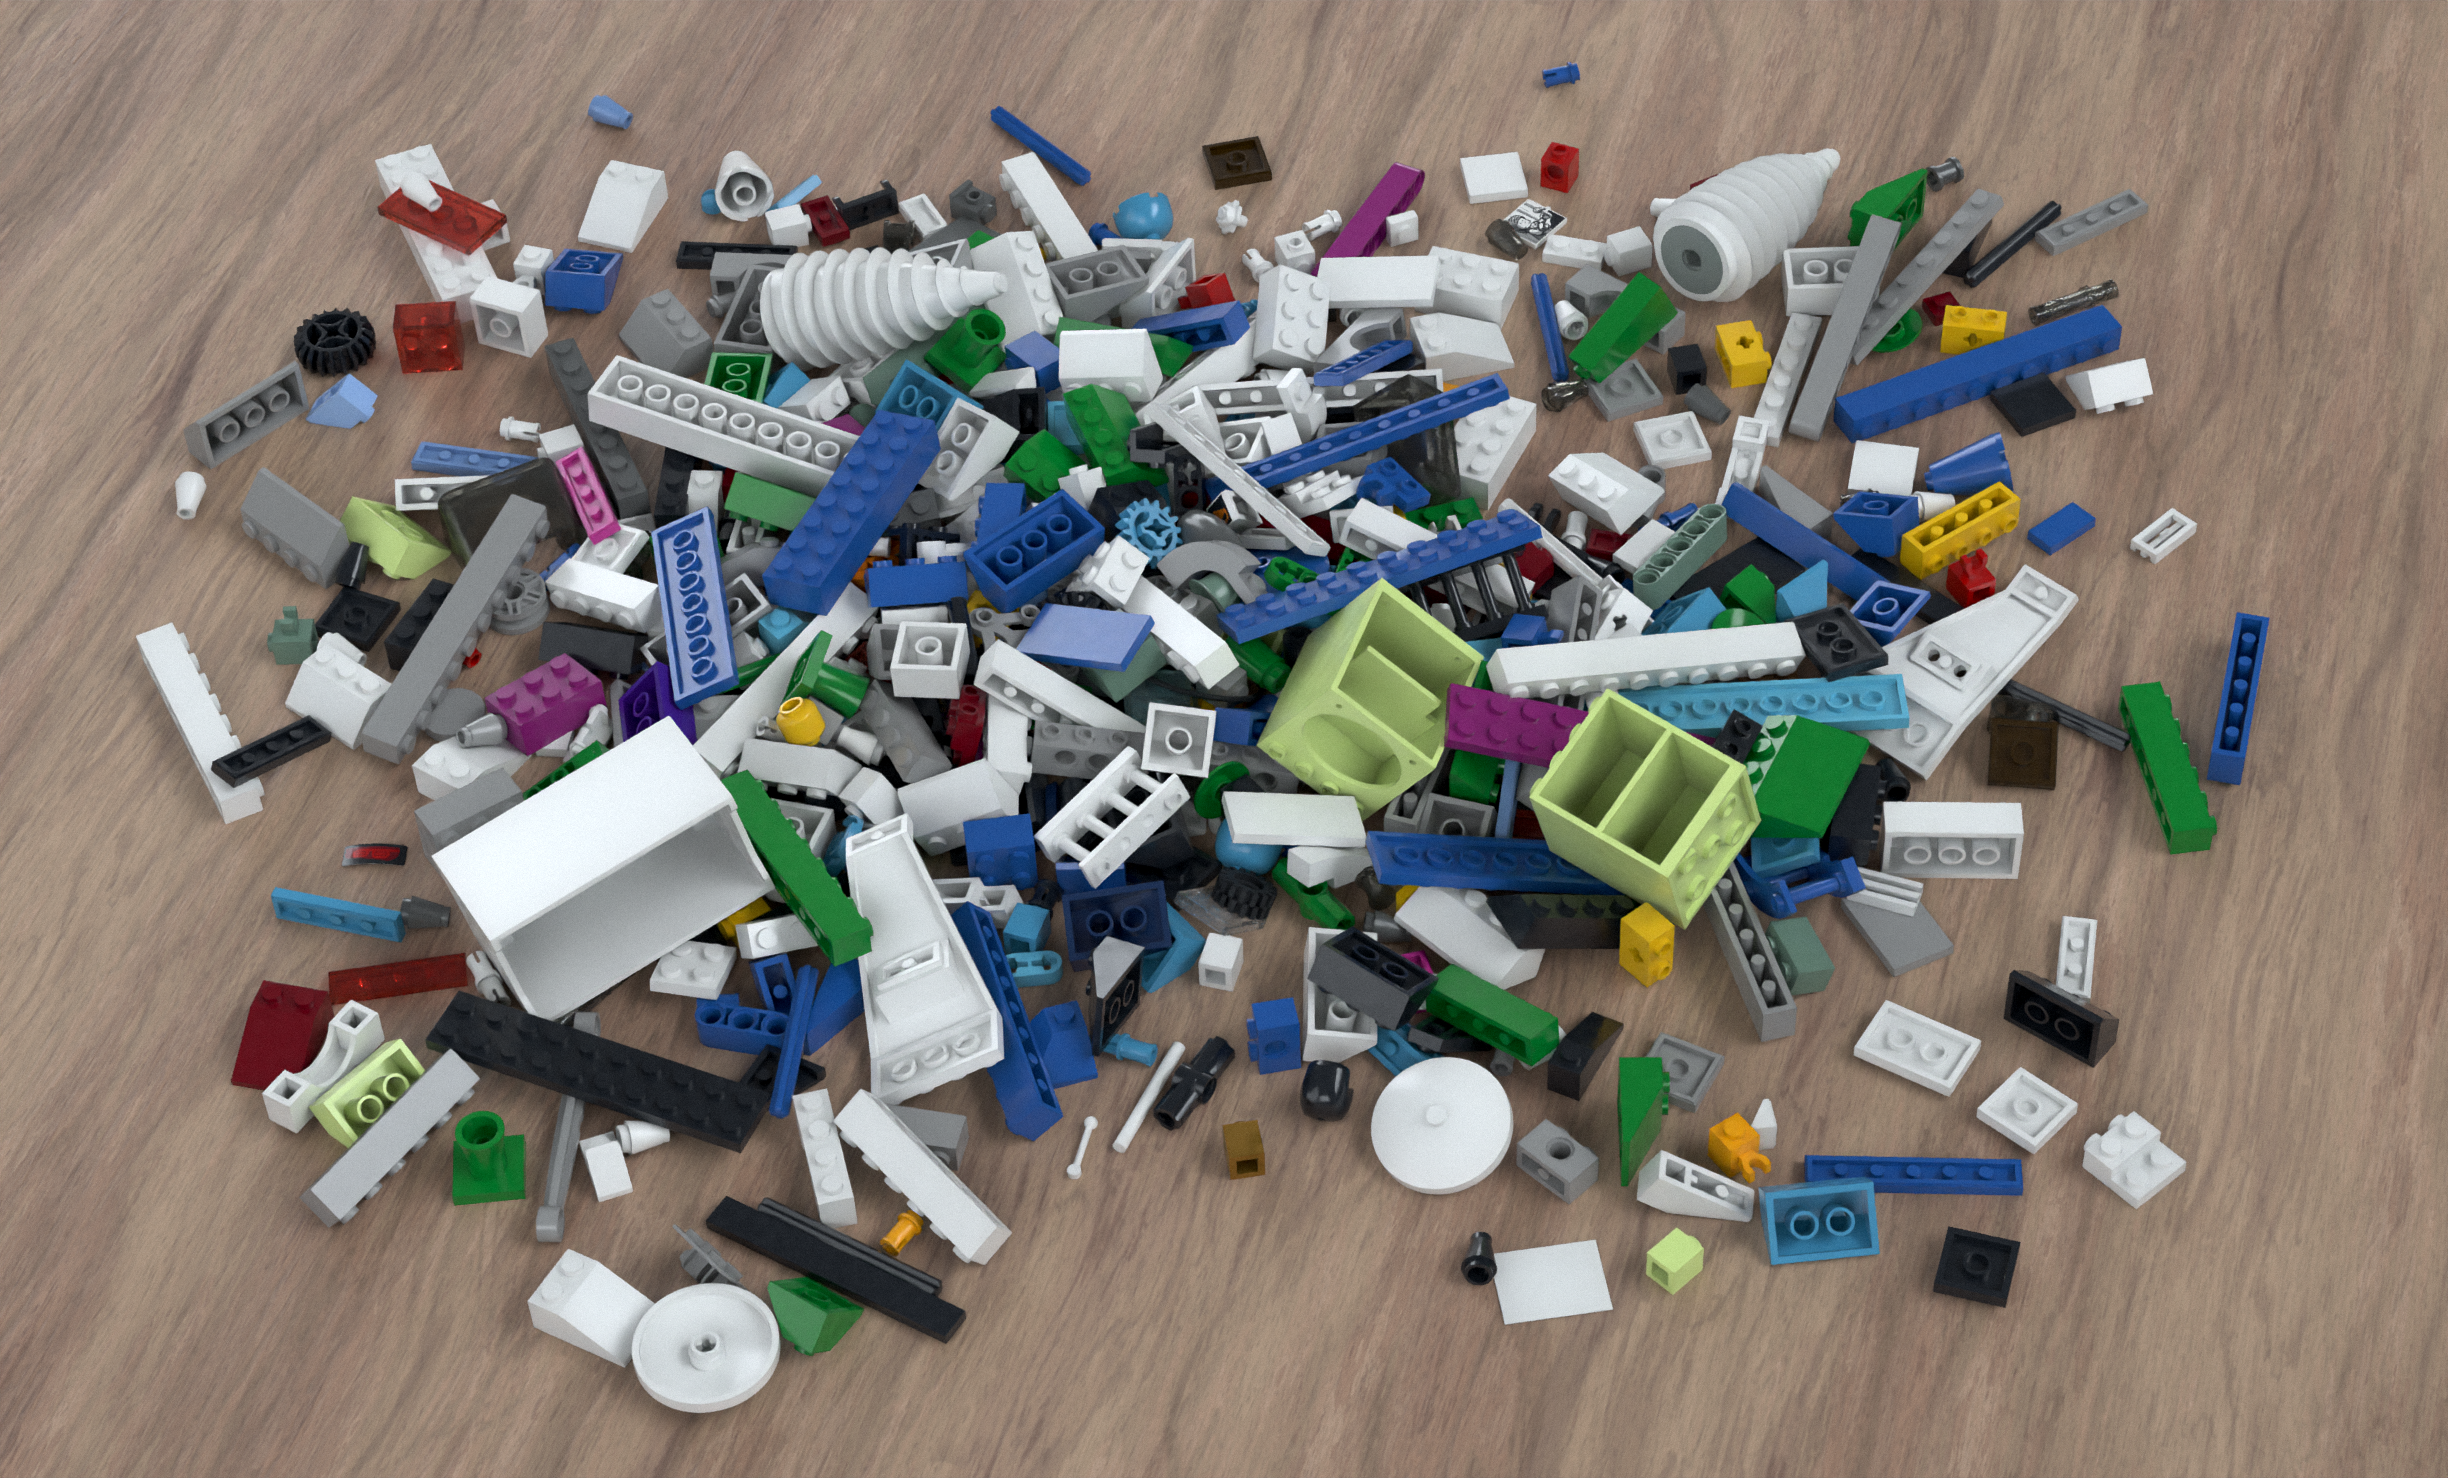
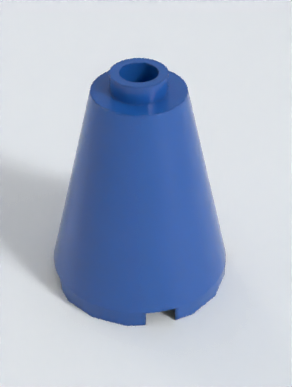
(1971, 468)

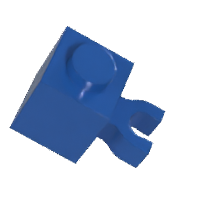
(1529, 631)

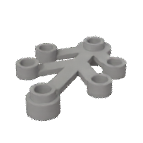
(988, 624)

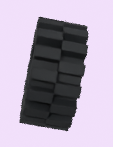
(1244, 893)

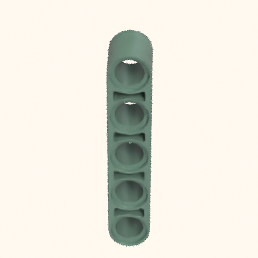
(1681, 556)

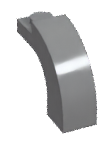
(1223, 557)

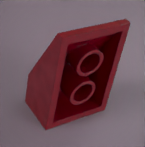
(281, 1033)

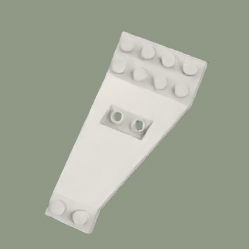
(1987, 642)

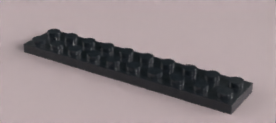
(600, 1071)

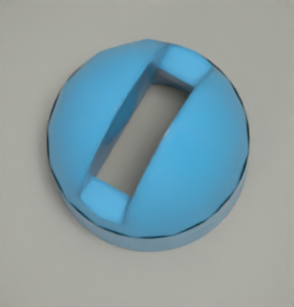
(709, 203)

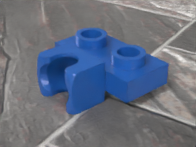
(1392, 485)

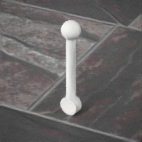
(1074, 1170)

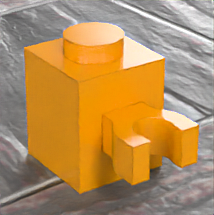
(1735, 1148)

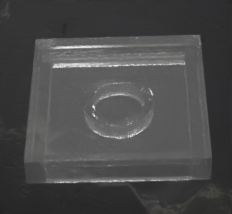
(1201, 905)

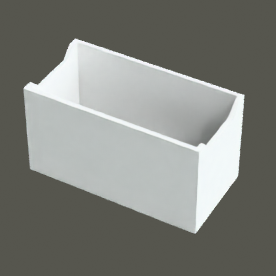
(604, 871)

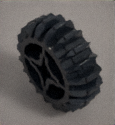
(334, 342)

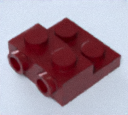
(966, 724)

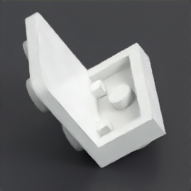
(1111, 571)

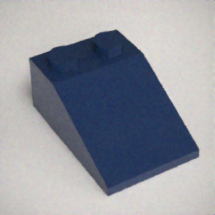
(1124, 913)

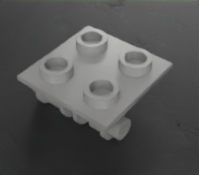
(705, 1262)

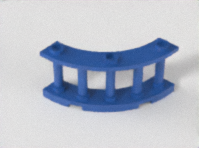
(1774, 898)

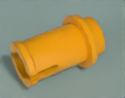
(902, 1232)

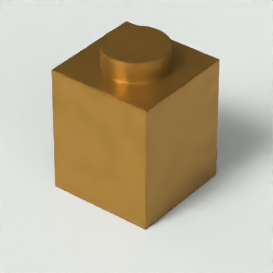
(1243, 1149)

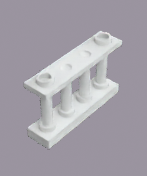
(1099, 797)

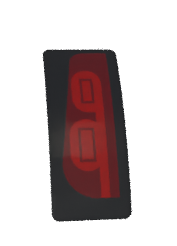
(375, 854)

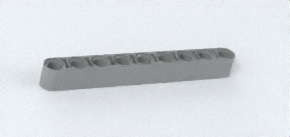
(1845, 328)

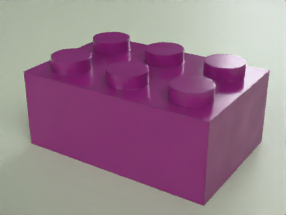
(546, 703)

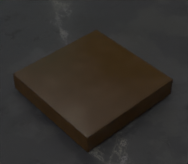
(1236, 163)
(2023, 753)

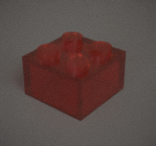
(429, 337)

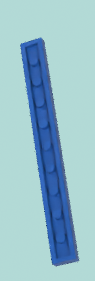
(1371, 434)

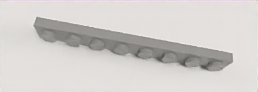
(1926, 268)

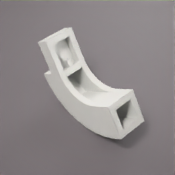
(1307, 408)

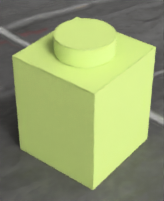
(1675, 1260)

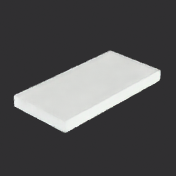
(1381, 281)
(1293, 819)

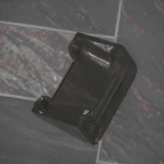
(1425, 455)
(472, 508)

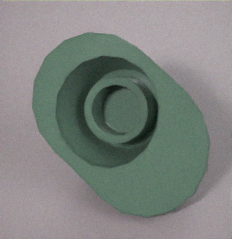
(1216, 589)

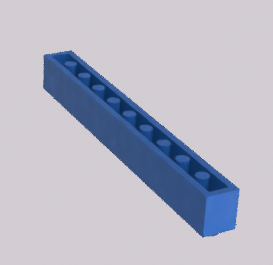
(1976, 373)

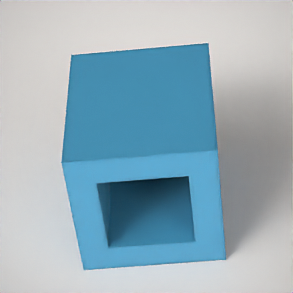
(1027, 929)

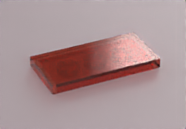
(456, 223)

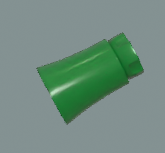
(1261, 663)

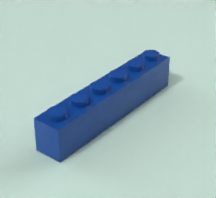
(2238, 699)

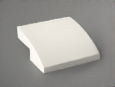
(1883, 468)

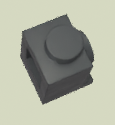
(972, 203)

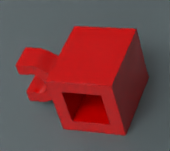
(1207, 291)
(1970, 579)

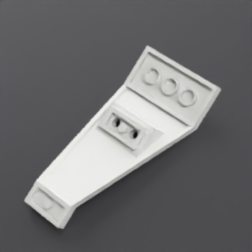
(919, 984)

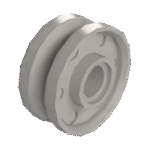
(524, 606)

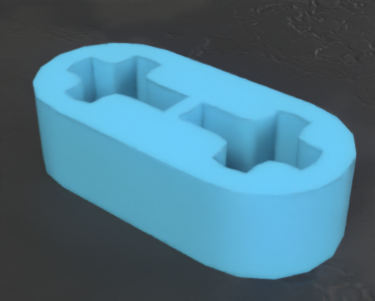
(1031, 968)

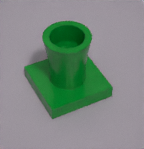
(970, 349)
(825, 682)
(486, 1161)

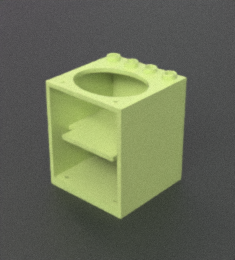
(1369, 699)

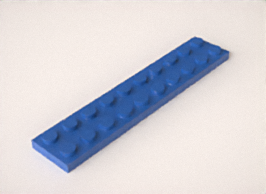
(1400, 568)

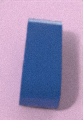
(739, 1027)

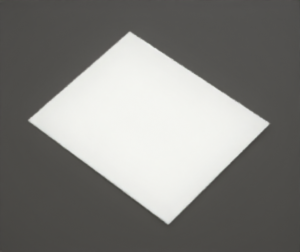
(1551, 1282)

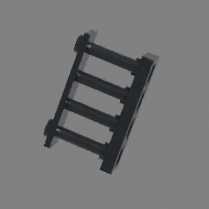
(1496, 620)

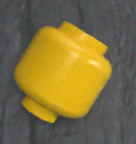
(800, 722)

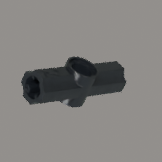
(1194, 1083)

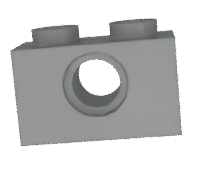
(1557, 1161)

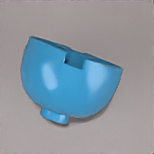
(1144, 217)
(1251, 857)

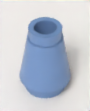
(609, 112)

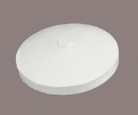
(1442, 1125)
(706, 1347)

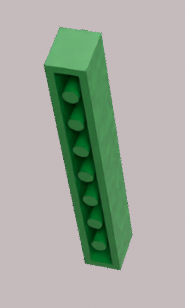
(799, 875)

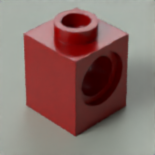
(1559, 167)

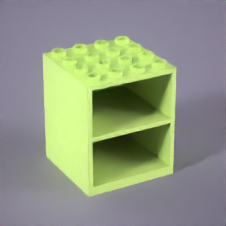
(1645, 807)

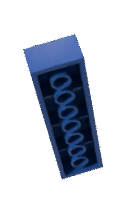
(851, 512)

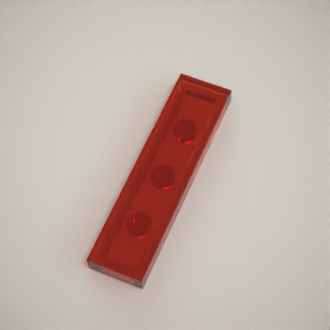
(398, 978)

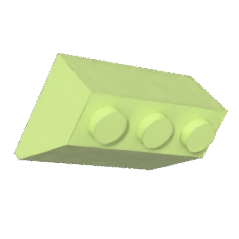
(393, 538)
(366, 1092)

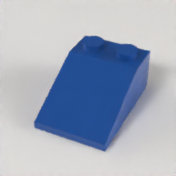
(582, 280)

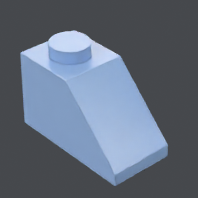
(343, 404)

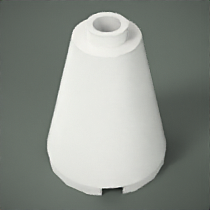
(742, 188)

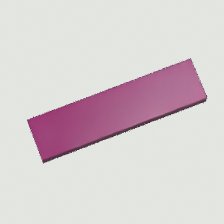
(588, 495)

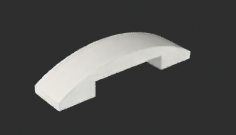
(1746, 455)

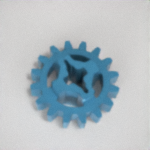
(1150, 531)

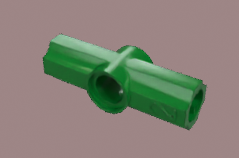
(1314, 902)

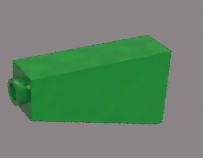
(1622, 329)

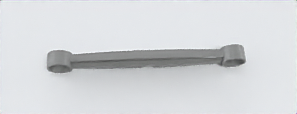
(551, 1217)

